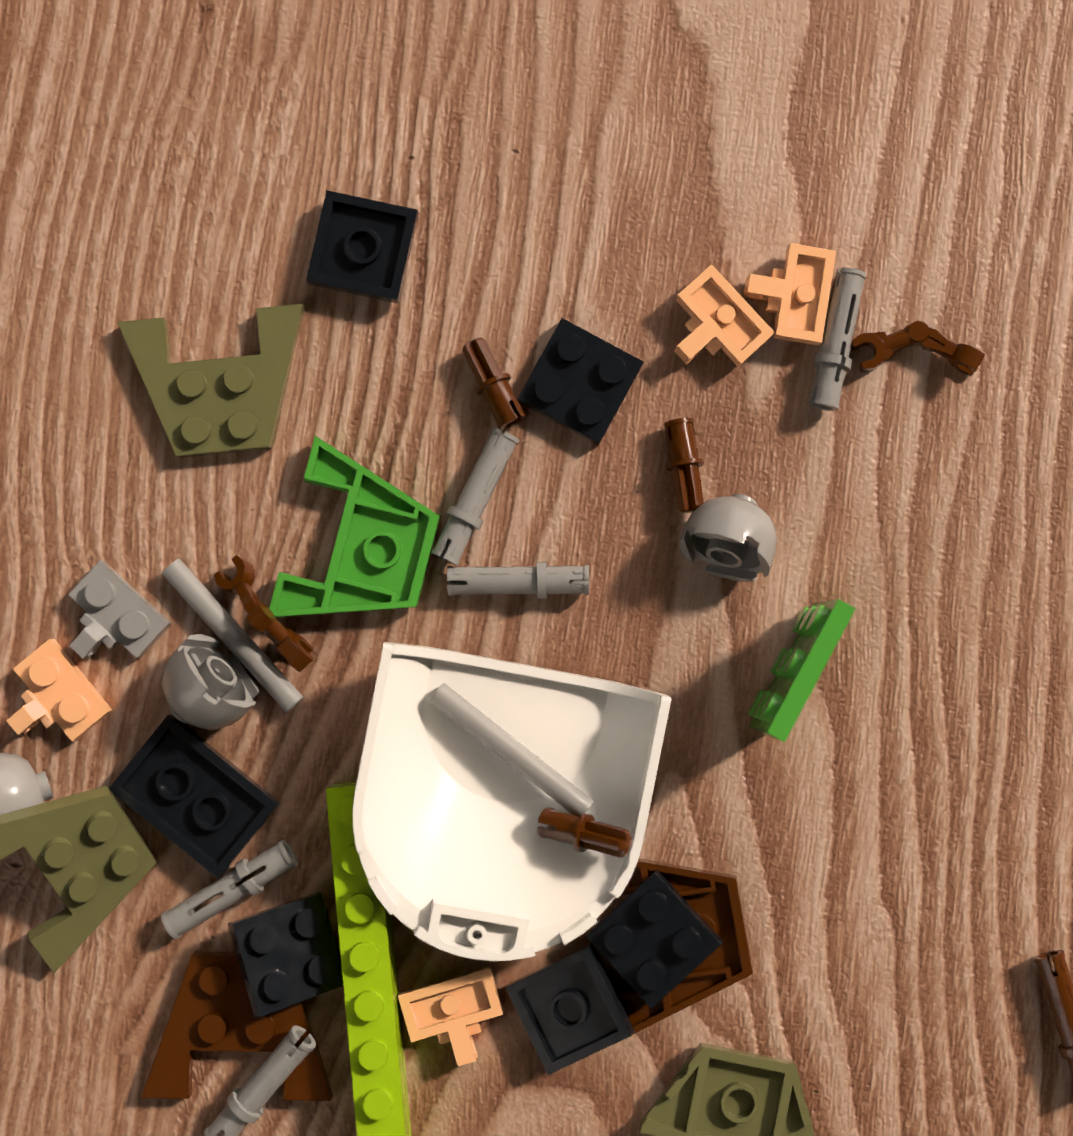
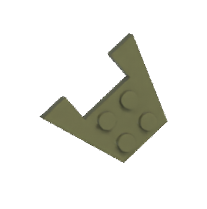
(220, 401)
(86, 855)

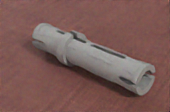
(834, 358)
(474, 496)
(518, 580)
(183, 918)
(247, 1103)

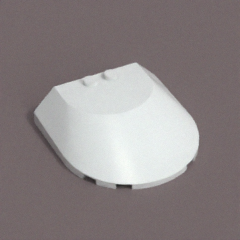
(456, 826)

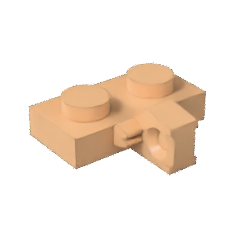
(797, 293)
(719, 320)
(57, 694)
(452, 1010)

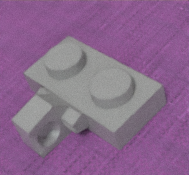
(114, 614)

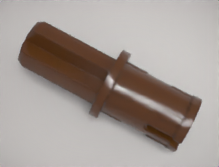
(493, 384)
(684, 463)
(584, 832)

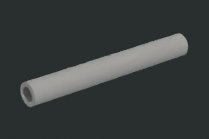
(232, 635)
(511, 750)

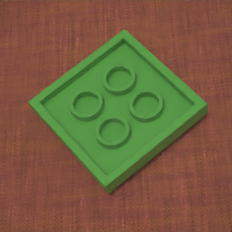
(799, 667)

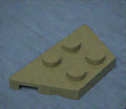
(730, 1095)

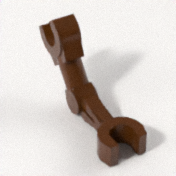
(960, 356)
(291, 645)

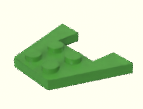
(377, 550)

